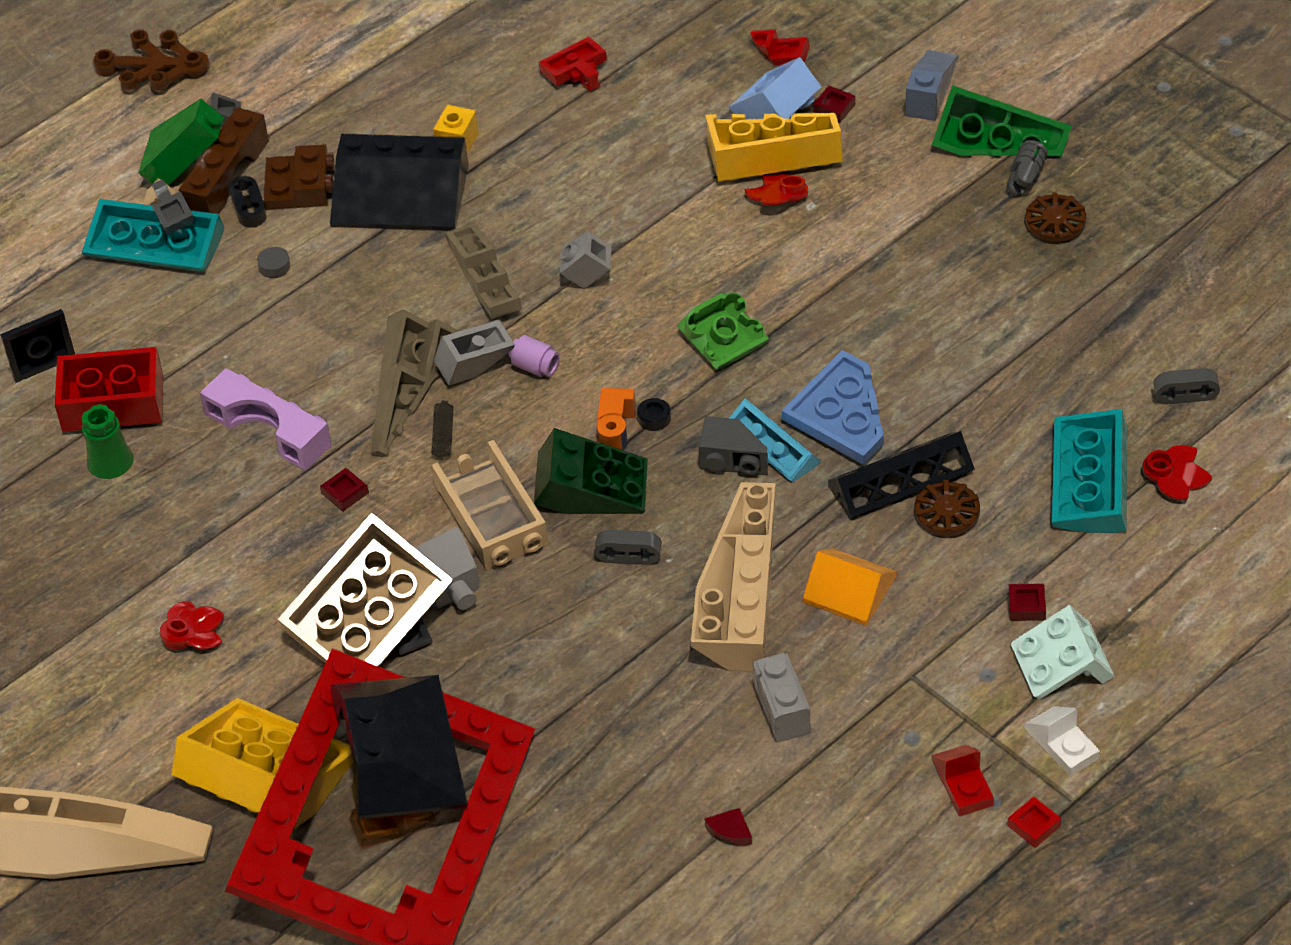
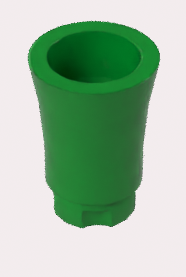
(105, 445)

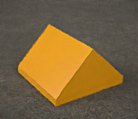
(847, 585)

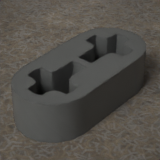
(1186, 386)
(628, 547)

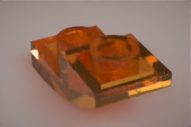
(388, 828)

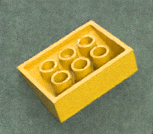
(240, 753)

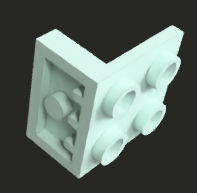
(1059, 652)

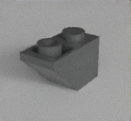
(731, 447)

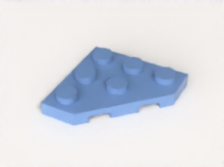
(840, 408)

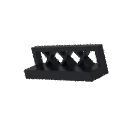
(893, 463)

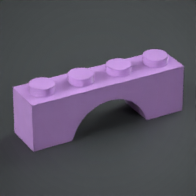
(236, 400)

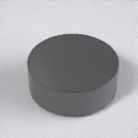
(273, 262)

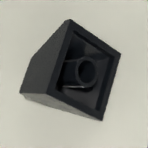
(36, 345)

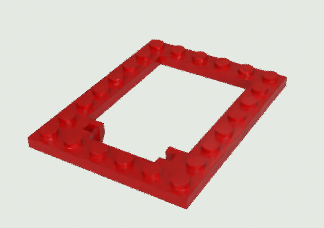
(275, 882)

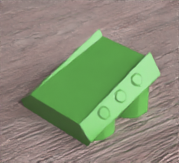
(723, 330)

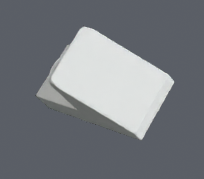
(1062, 739)

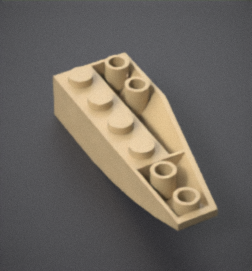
(736, 582)
(85, 835)

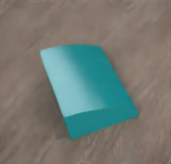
(135, 235)
(1090, 472)

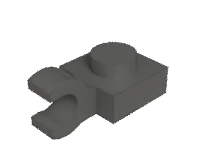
(171, 209)

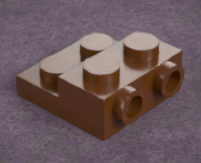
(299, 179)

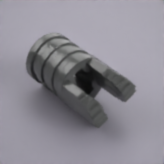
(1026, 167)

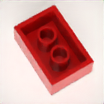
(121, 379)

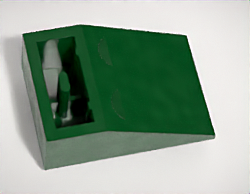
(589, 477)

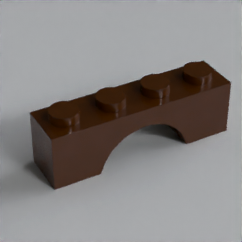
(240, 138)

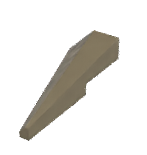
(405, 373)

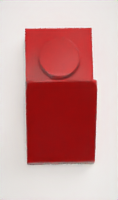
(963, 779)

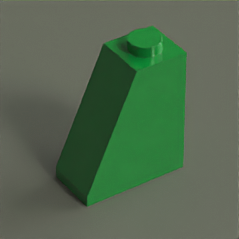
(180, 142)

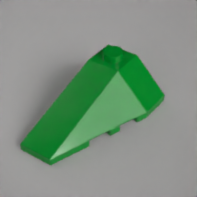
(988, 127)

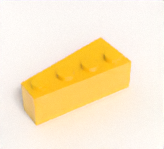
(772, 144)

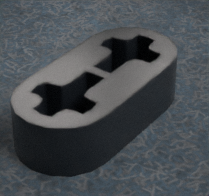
(252, 200)

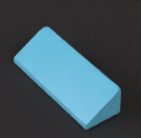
(783, 450)

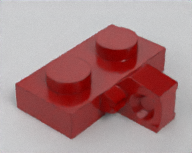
(575, 63)

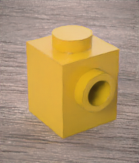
(458, 123)

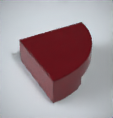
(729, 827)

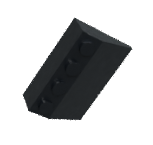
(398, 182)

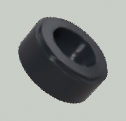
(654, 414)

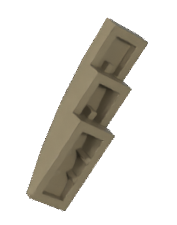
(483, 270)

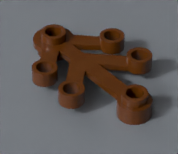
(188, 63)

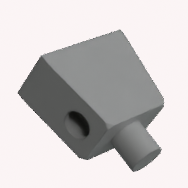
(453, 557)

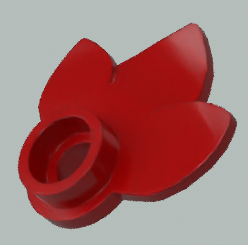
(779, 189)
(1175, 471)
(191, 627)

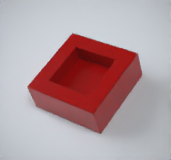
(1034, 822)

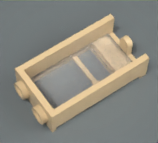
(492, 508)

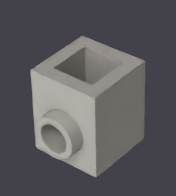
(585, 259)

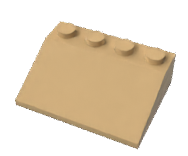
(365, 596)

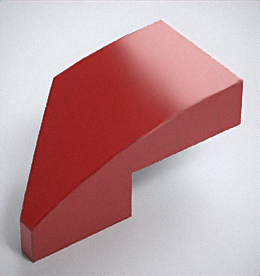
(780, 50)

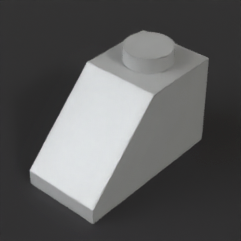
(472, 351)

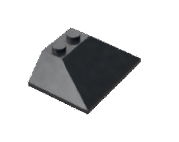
(400, 746)

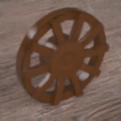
(1055, 217)
(947, 508)

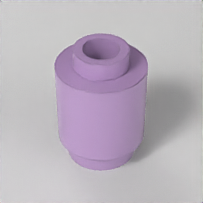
(534, 356)

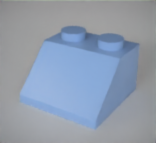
(778, 92)

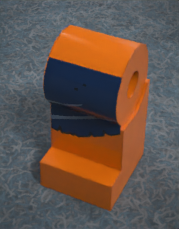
(613, 409)

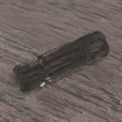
(442, 430)

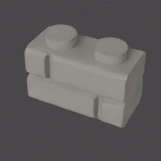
(781, 697)

